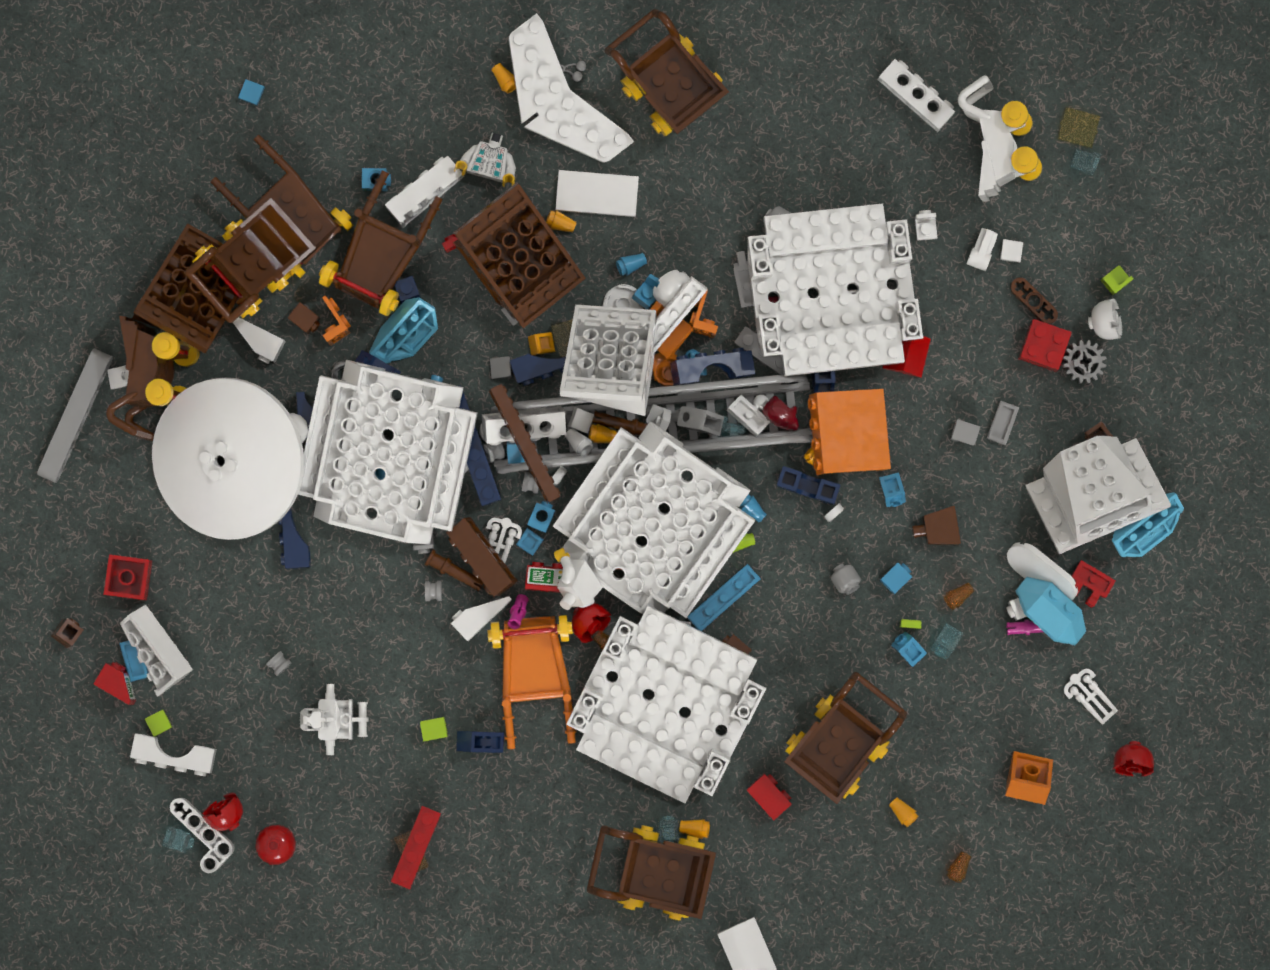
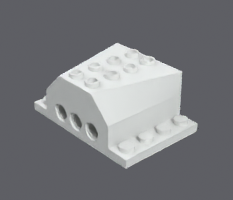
(610, 357)
(1096, 491)

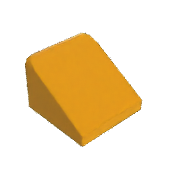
(541, 343)

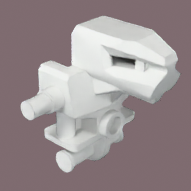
(334, 719)

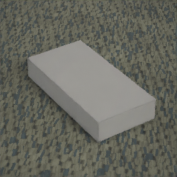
(1002, 423)

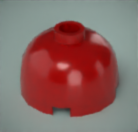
(589, 620)
(1134, 759)
(224, 814)
(275, 844)

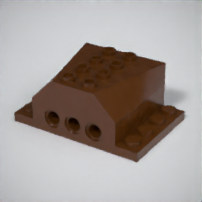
(517, 256)
(177, 303)

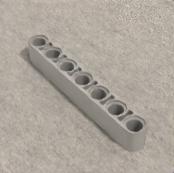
(74, 415)

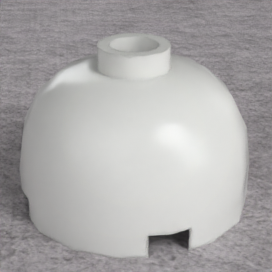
(669, 286)
(1106, 320)

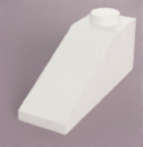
(262, 342)
(474, 619)

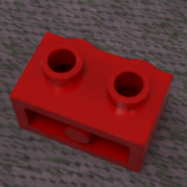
(769, 796)

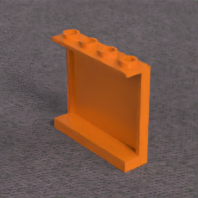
(849, 431)

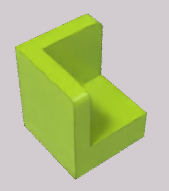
(1116, 280)
(433, 729)

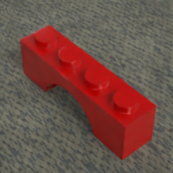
(416, 847)

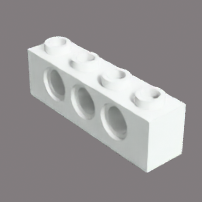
(919, 106)
(534, 417)

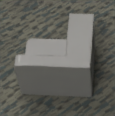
(965, 432)

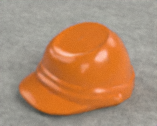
(662, 369)

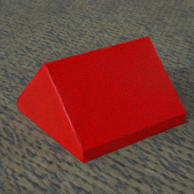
(914, 355)

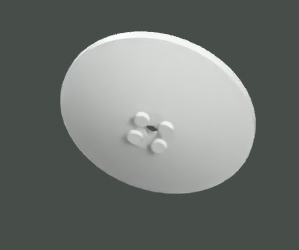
(259, 453)

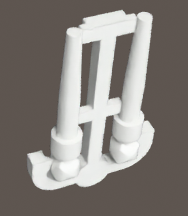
(506, 523)
(1075, 679)

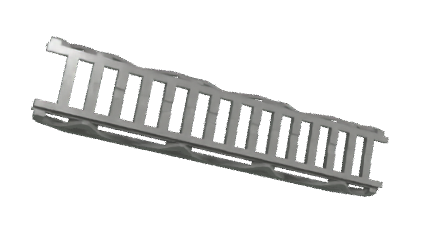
(686, 394)

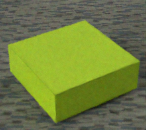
(905, 623)
(158, 723)

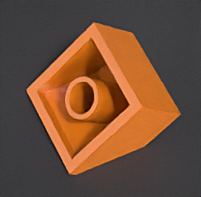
(1029, 778)

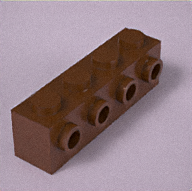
(482, 557)

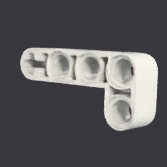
(199, 832)

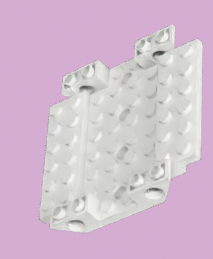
(828, 254)
(420, 463)
(623, 502)
(650, 735)

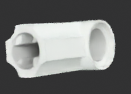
(981, 253)

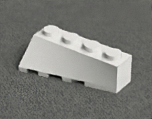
(155, 649)

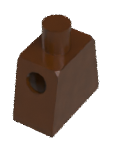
(939, 528)

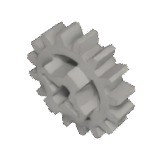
(1082, 352)

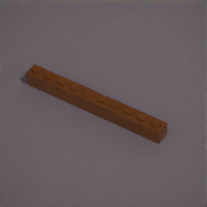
(525, 445)

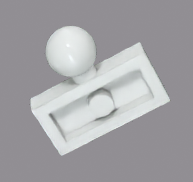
(749, 414)

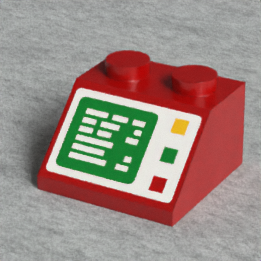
(543, 578)
(116, 682)

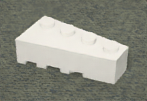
(421, 193)

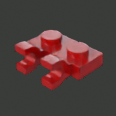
(1094, 580)

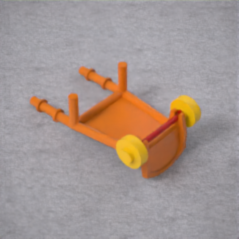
(533, 666)

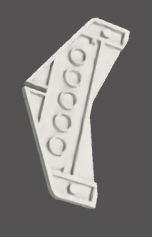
(560, 112)

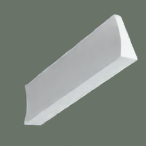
(746, 947)

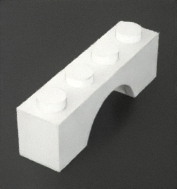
(147, 748)

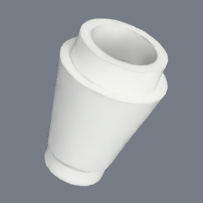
(580, 443)

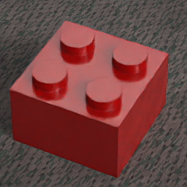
(1044, 345)
(127, 577)

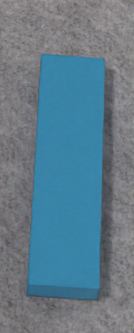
(723, 597)

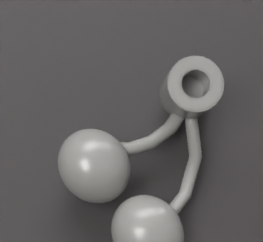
(576, 76)

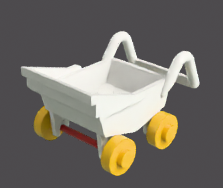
(1001, 157)

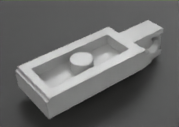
(742, 280)

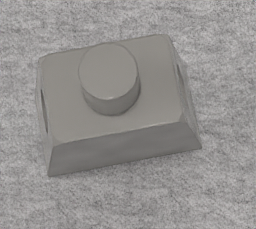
(695, 418)

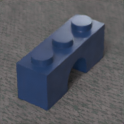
(808, 486)

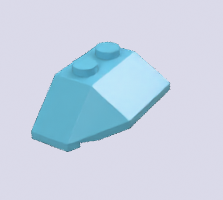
(405, 331)
(1146, 533)
(1051, 610)

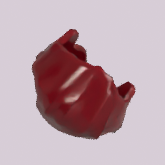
(780, 414)

